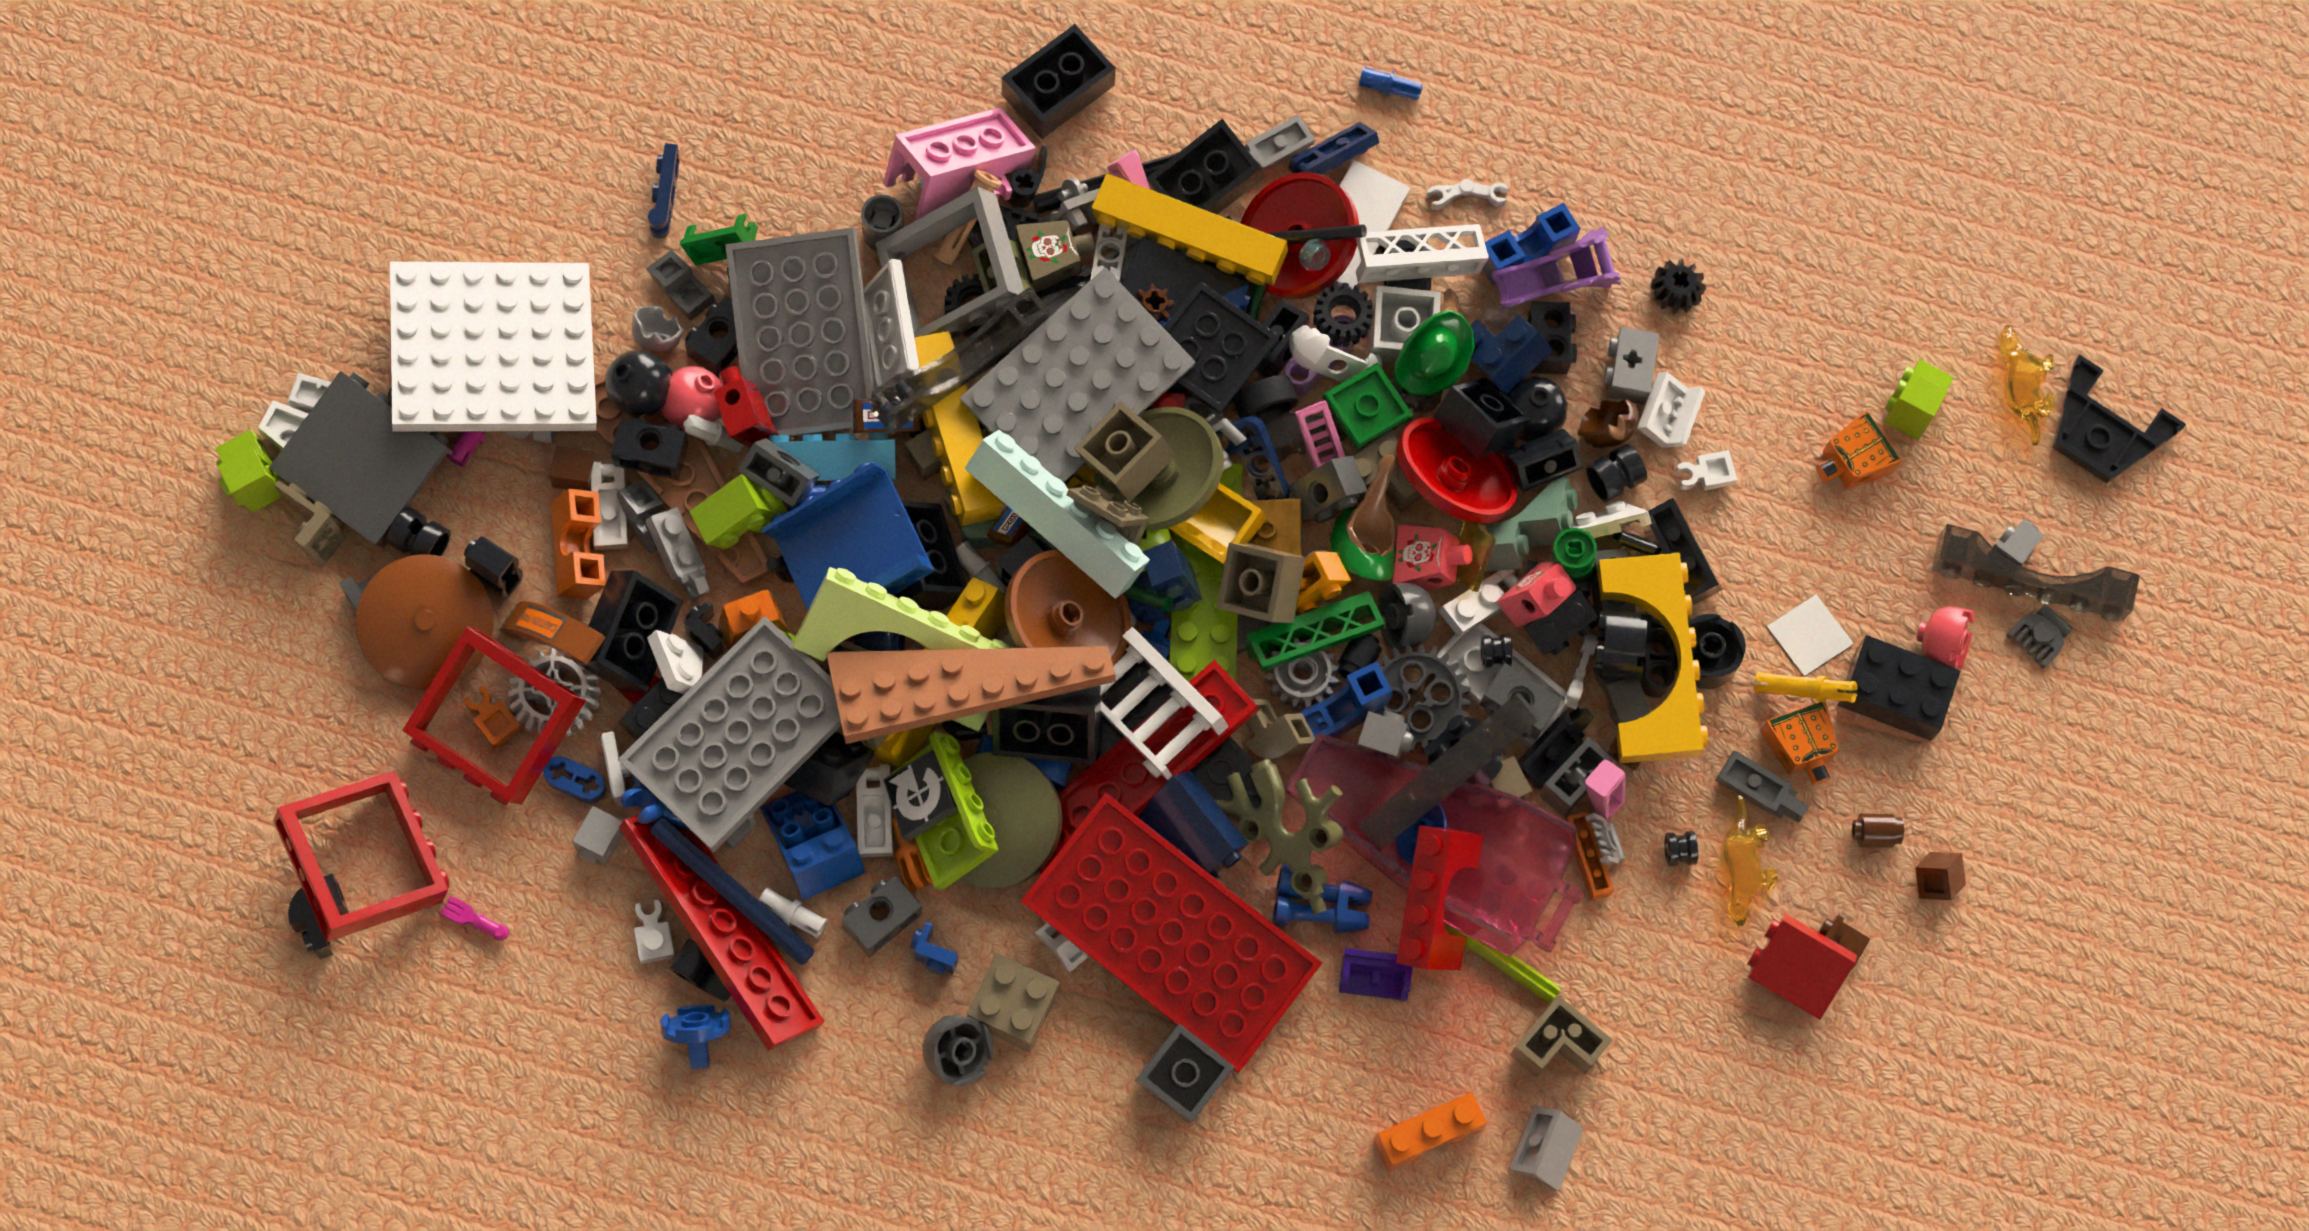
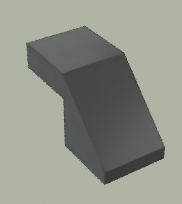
(1624, 698)

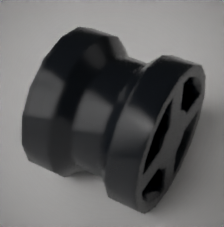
(1496, 650)
(1681, 848)

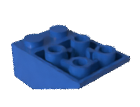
(813, 843)

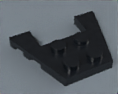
(2098, 436)

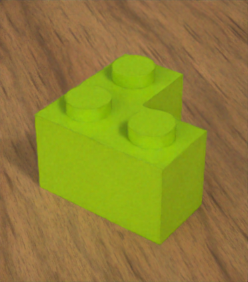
(1917, 398)
(246, 471)
(734, 511)

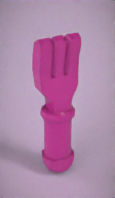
(464, 914)

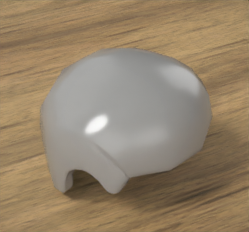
(654, 330)

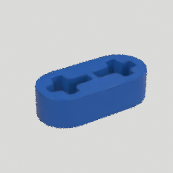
(577, 772)

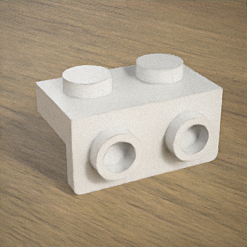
(1670, 411)

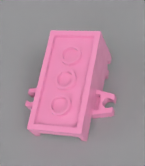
(953, 150)

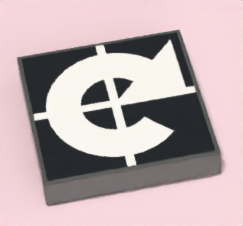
(919, 796)

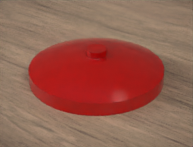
(1304, 203)
(1451, 477)

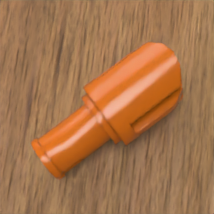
(911, 863)

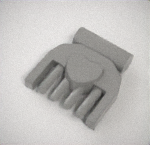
(1606, 840)

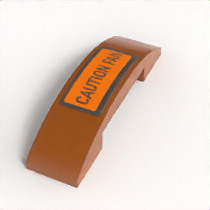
(554, 630)

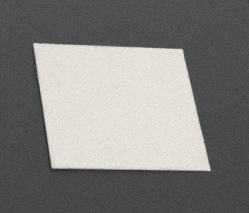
(1810, 635)

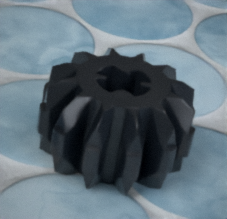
(1681, 275)

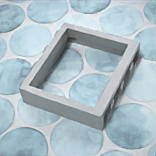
(971, 205)

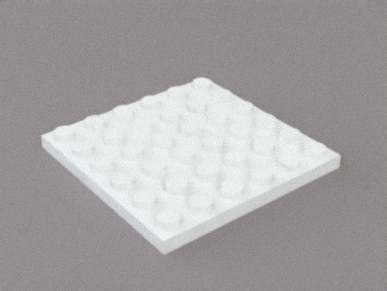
(491, 347)

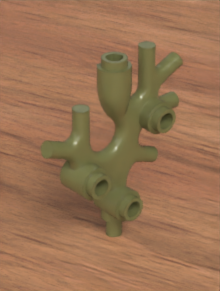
(1285, 846)

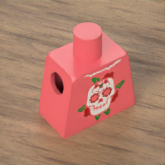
(1428, 556)
(1544, 587)

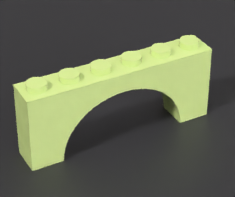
(854, 607)

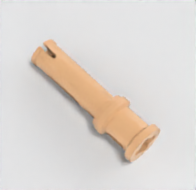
(955, 239)

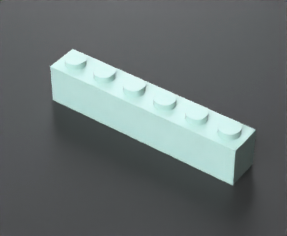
(1064, 522)

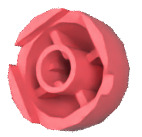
(692, 394)
(1946, 636)

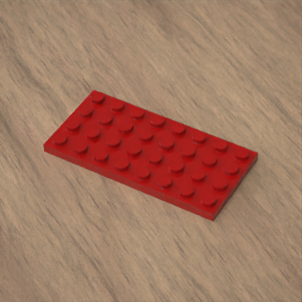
(1171, 932)

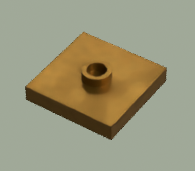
(1282, 527)

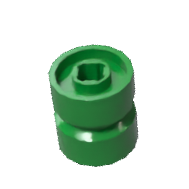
(1576, 553)

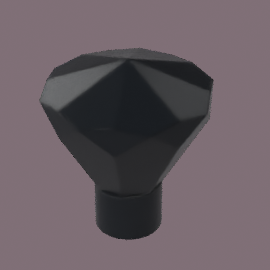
(780, 568)

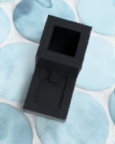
(302, 917)

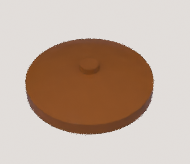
(1061, 606)
(416, 616)

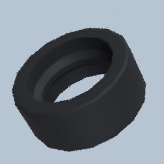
(1266, 396)

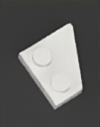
(1612, 519)
(677, 660)

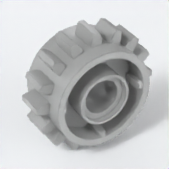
(1303, 692)

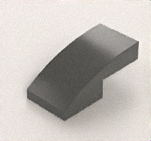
(681, 285)
(639, 504)

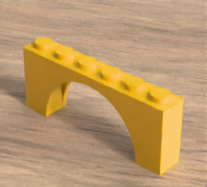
(1658, 588)

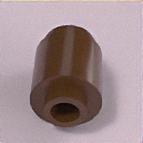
(1878, 830)

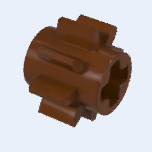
(1159, 301)

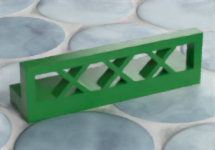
(1314, 625)

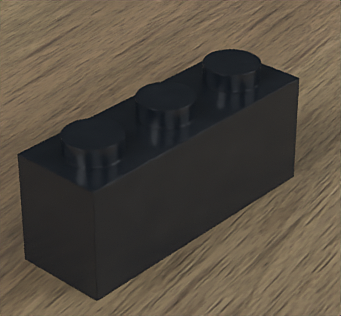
(1677, 537)

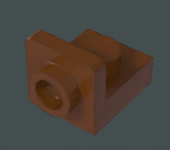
(1845, 935)

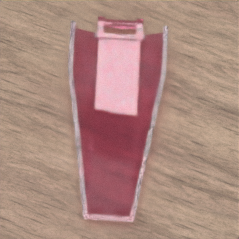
(1519, 857)

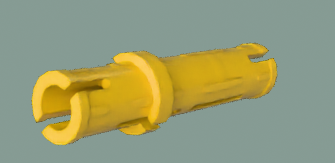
(1806, 687)

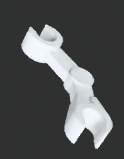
(1466, 188)
(1576, 688)

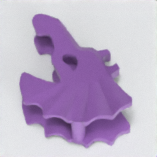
(1545, 275)

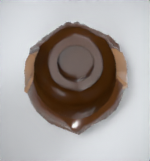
(1609, 424)

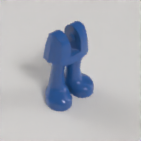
(1339, 916)

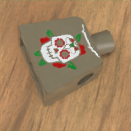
(1051, 251)

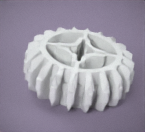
(552, 666)

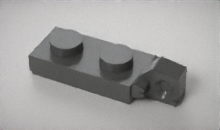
(1761, 787)

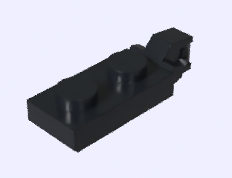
(1554, 747)

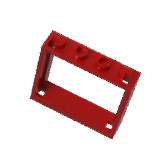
(545, 744)
(311, 878)

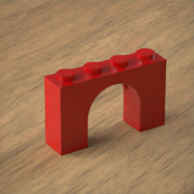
(1436, 860)

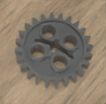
(1438, 712)

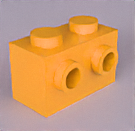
(1321, 580)

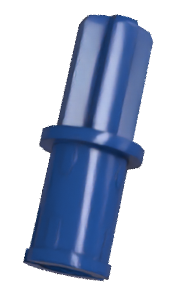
(1389, 83)

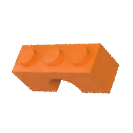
(573, 522)
(1428, 1130)

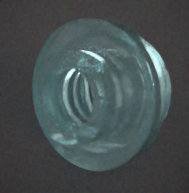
(1314, 255)

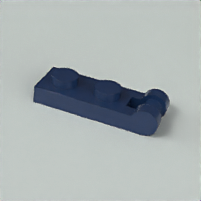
(1335, 150)
(664, 192)

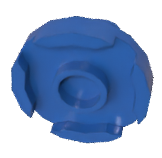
(696, 1027)

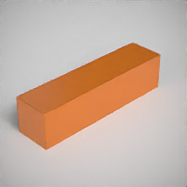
(1588, 858)

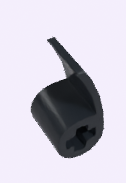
(1028, 180)
(696, 969)

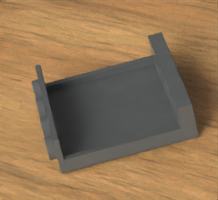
(355, 461)

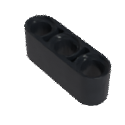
(1656, 662)

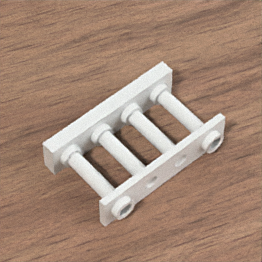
(1181, 696)

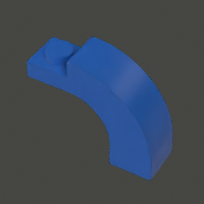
(1348, 708)

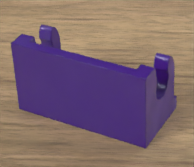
(1374, 975)

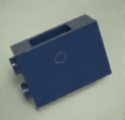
(1194, 824)

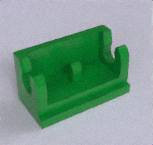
(711, 246)

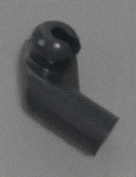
(963, 732)

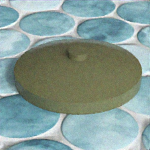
(1189, 478)
(1023, 814)

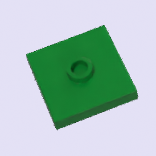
(1367, 406)

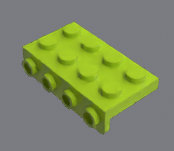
(966, 836)

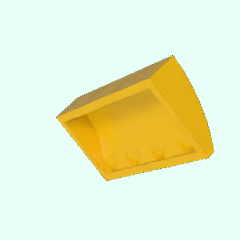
(1220, 521)

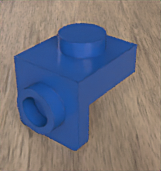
(936, 958)

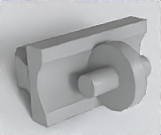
(1075, 204)

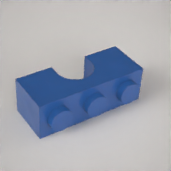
(1548, 233)

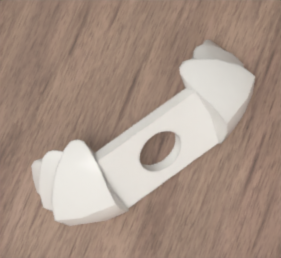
(1313, 353)

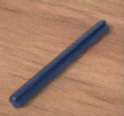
(732, 891)

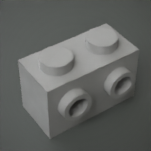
(1386, 734)

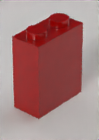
(1801, 965)

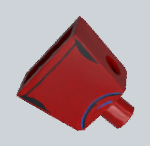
(743, 409)

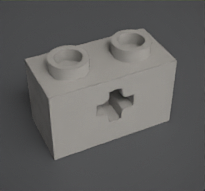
(1634, 382)

